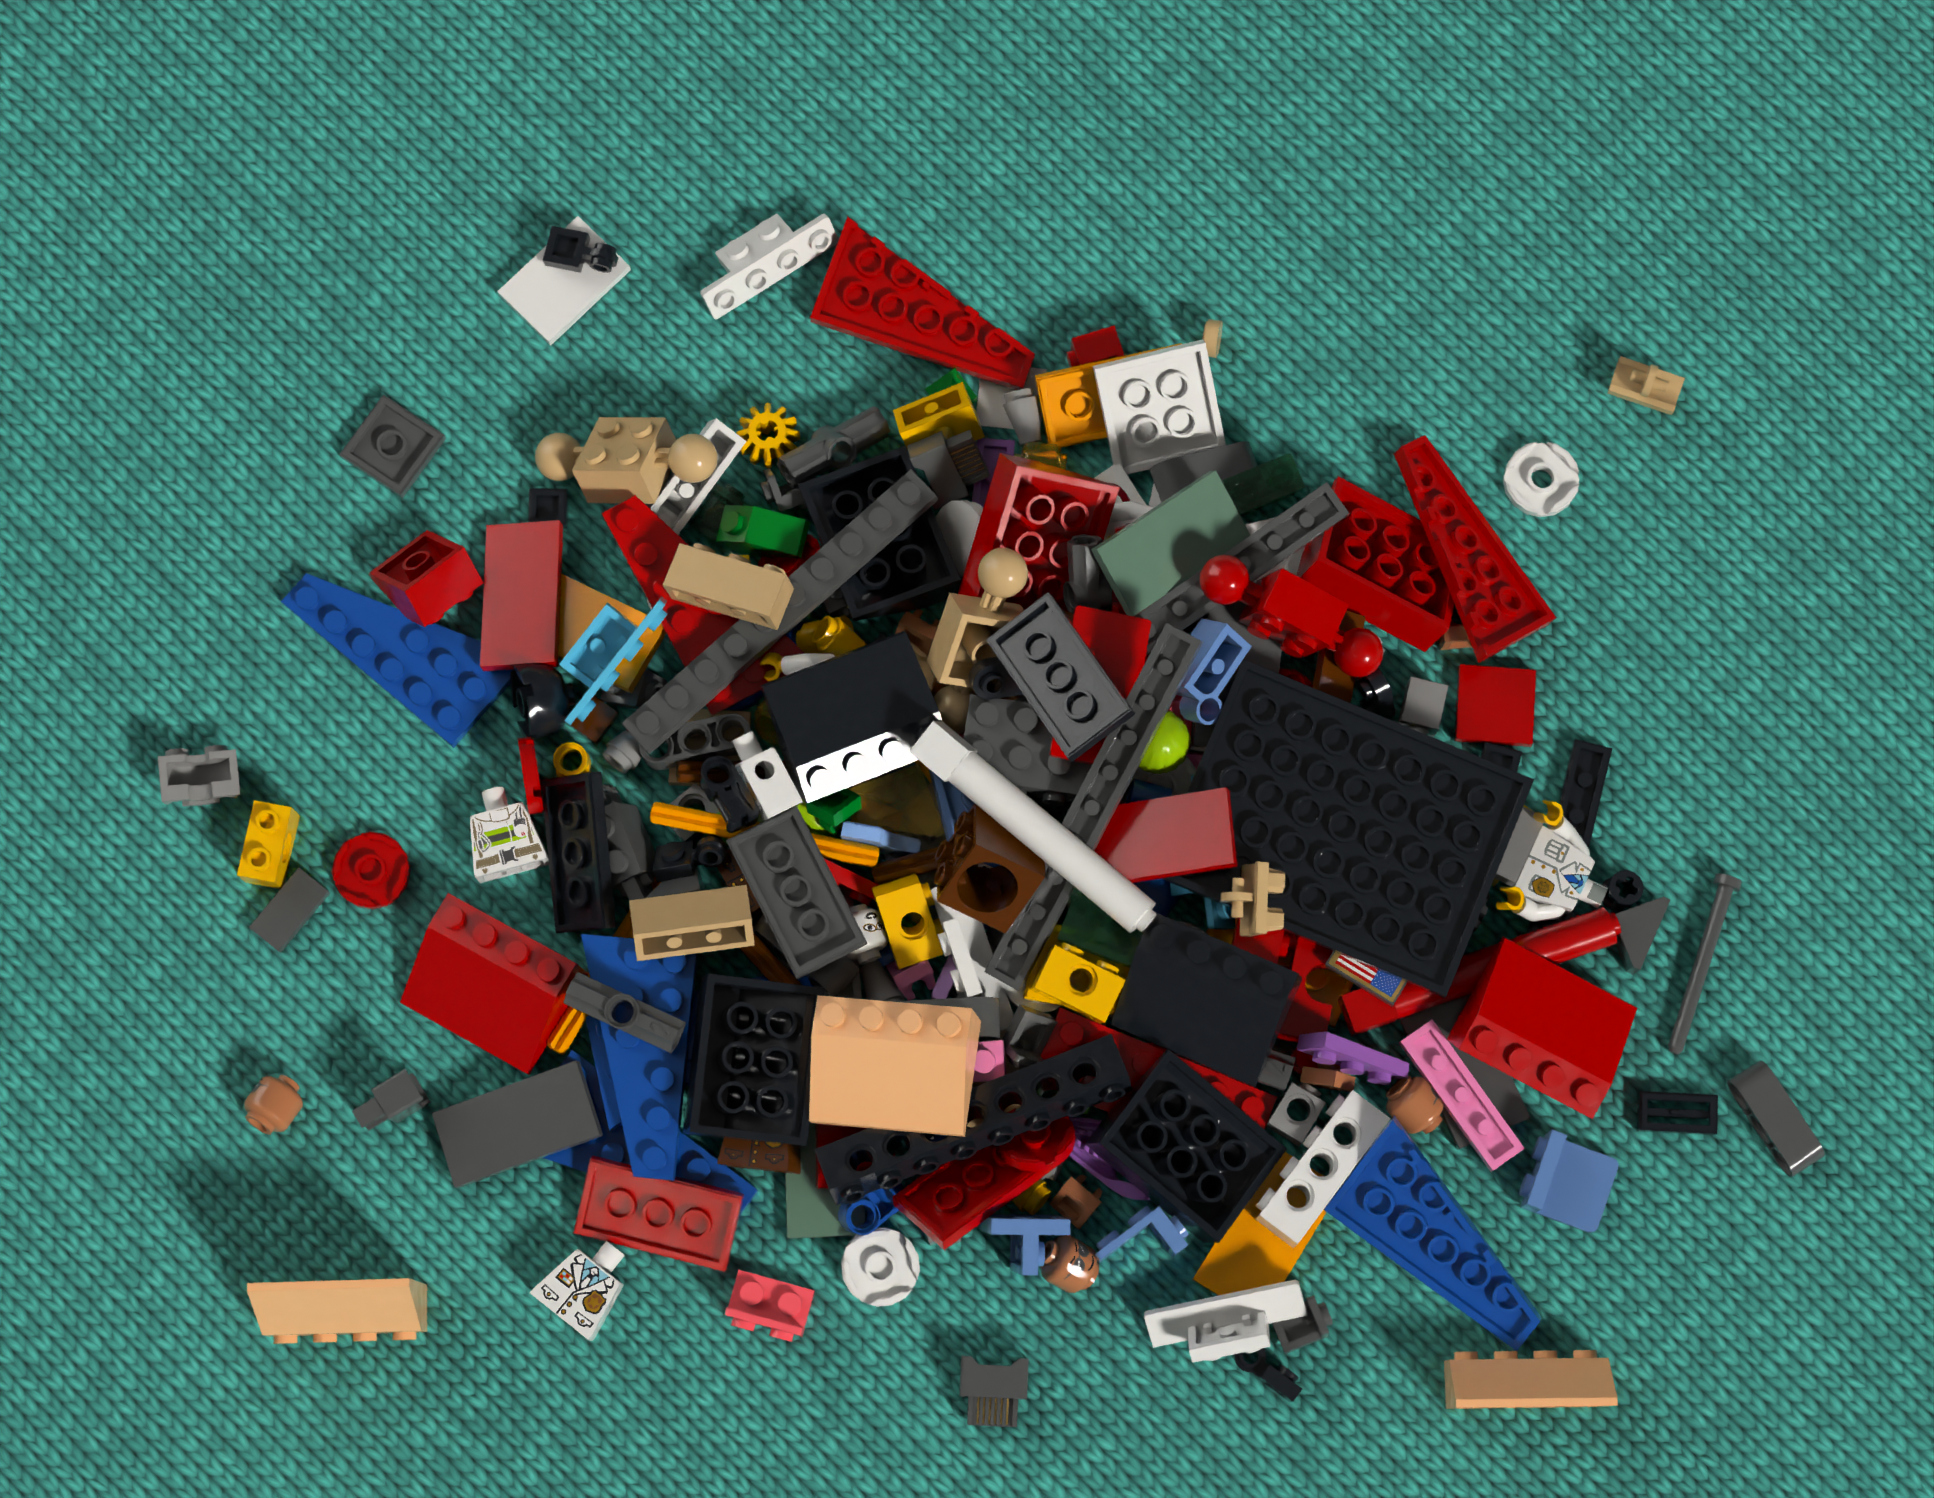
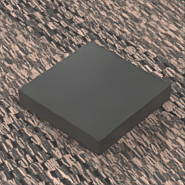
(392, 446)

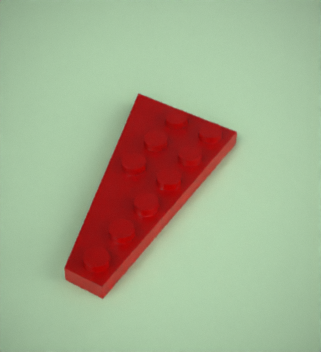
(900, 307)
(649, 551)
(1482, 576)

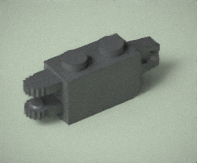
(629, 847)

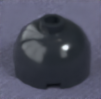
(541, 699)

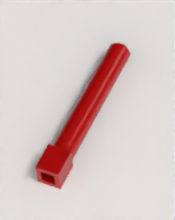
(1554, 942)

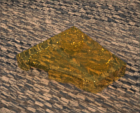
(899, 803)

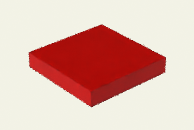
(1495, 705)

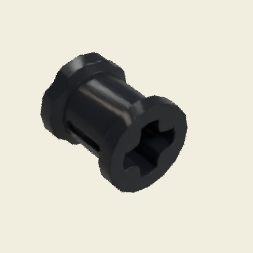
(1632, 888)

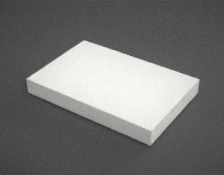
(556, 297)

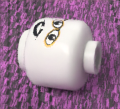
(874, 932)

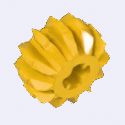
(764, 423)

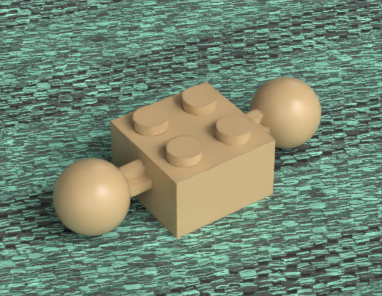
(626, 459)
(967, 625)

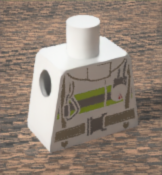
(504, 839)

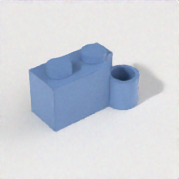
(1210, 670)

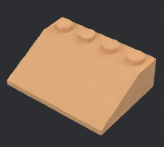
(892, 1065)
(340, 1308)

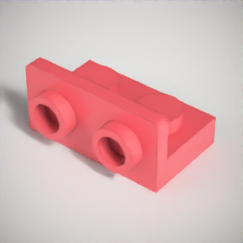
(769, 1304)

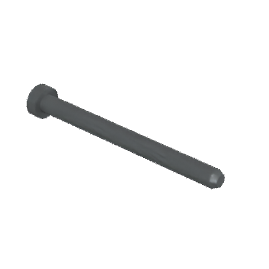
(1726, 886)

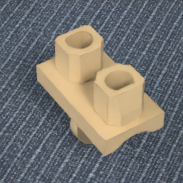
(1646, 385)
(1250, 899)

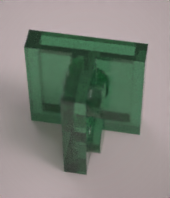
(1097, 933)

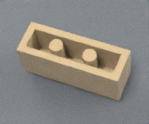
(729, 585)
(691, 923)

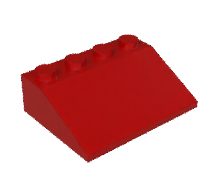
(1035, 514)
(1381, 568)
(489, 983)
(1545, 1027)

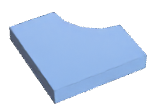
(883, 839)

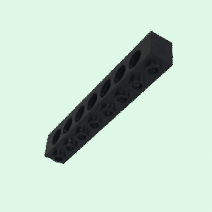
(987, 1102)

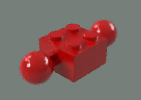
(1292, 614)

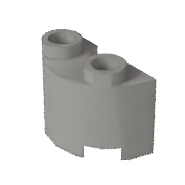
(198, 778)

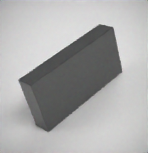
(289, 910)

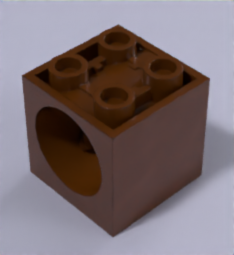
(986, 894)

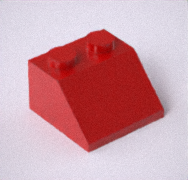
(427, 577)

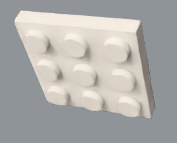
(1159, 406)

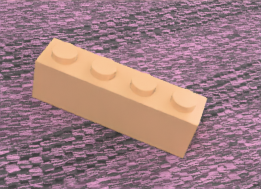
(1529, 1382)

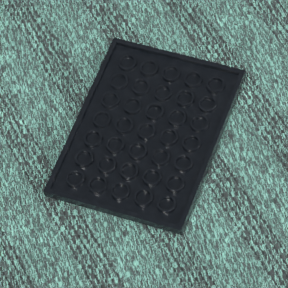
(1368, 819)

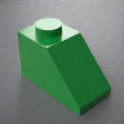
(762, 532)

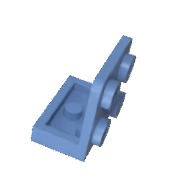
(1568, 1182)
(1168, 1231)

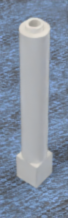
(960, 765)

